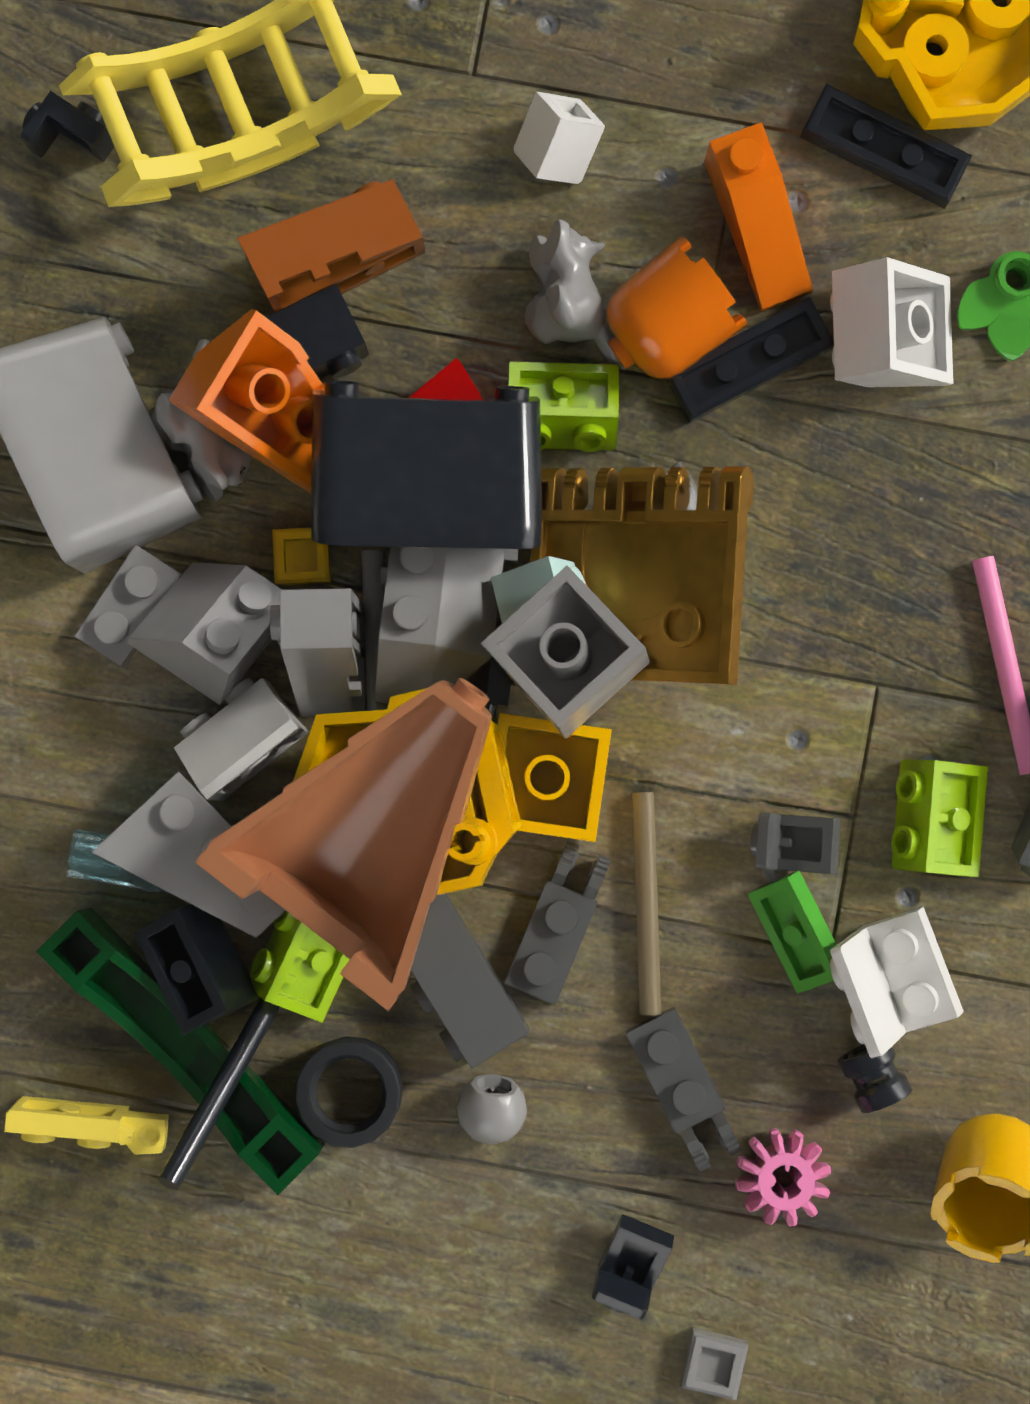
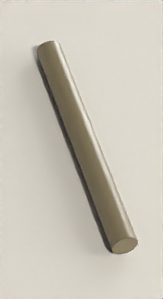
(646, 903)

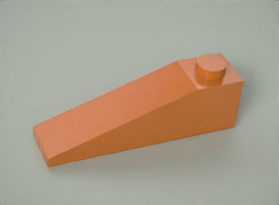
(255, 394)

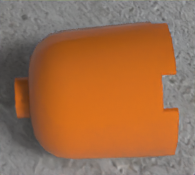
(670, 314)

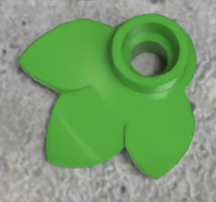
(1000, 307)

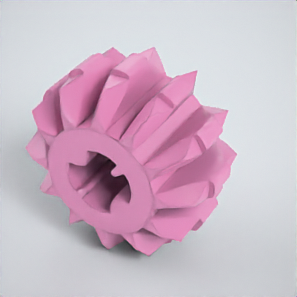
(803, 1173)

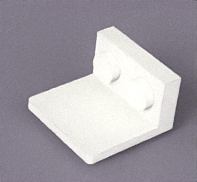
(894, 979)

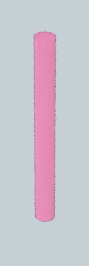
(1004, 659)

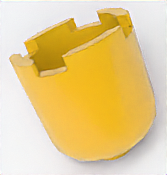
(985, 1188)

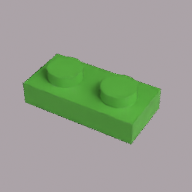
(795, 930)

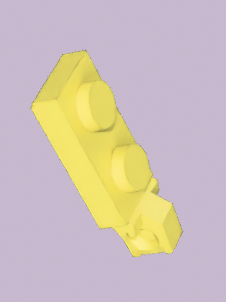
(90, 1123)

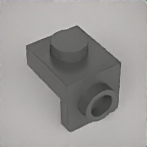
(796, 843)

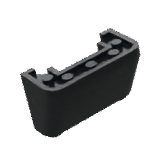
(426, 470)

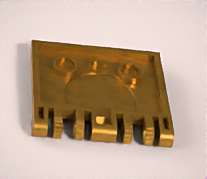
(655, 564)

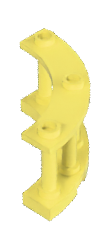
(251, 147)

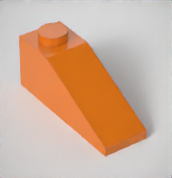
(758, 215)

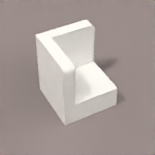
(558, 138)

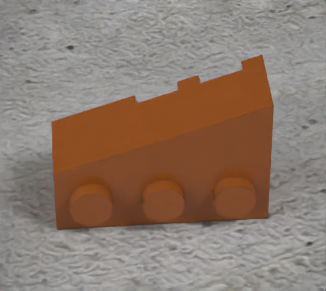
(334, 245)

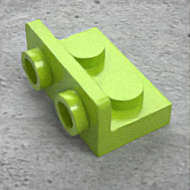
(575, 402)
(939, 817)
(298, 969)

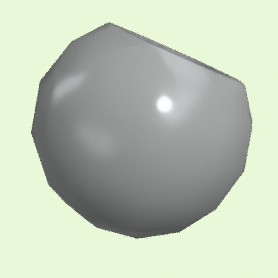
(491, 1108)

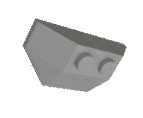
(435, 617)

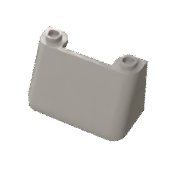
(90, 445)

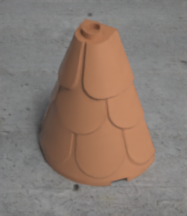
(366, 834)

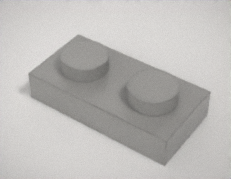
(125, 604)

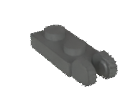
(556, 930)
(681, 1082)

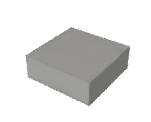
(714, 1363)

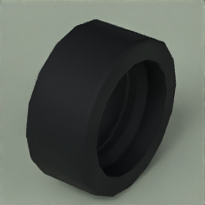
(346, 1134)

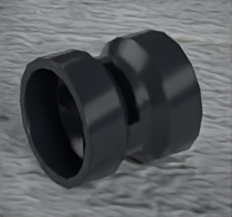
(875, 1079)

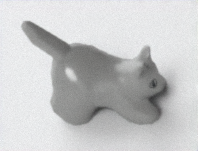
(569, 302)
(211, 458)

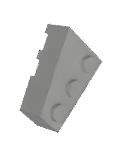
(322, 648)
(162, 848)

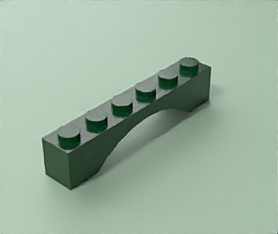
(125, 989)

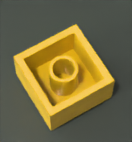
(556, 778)

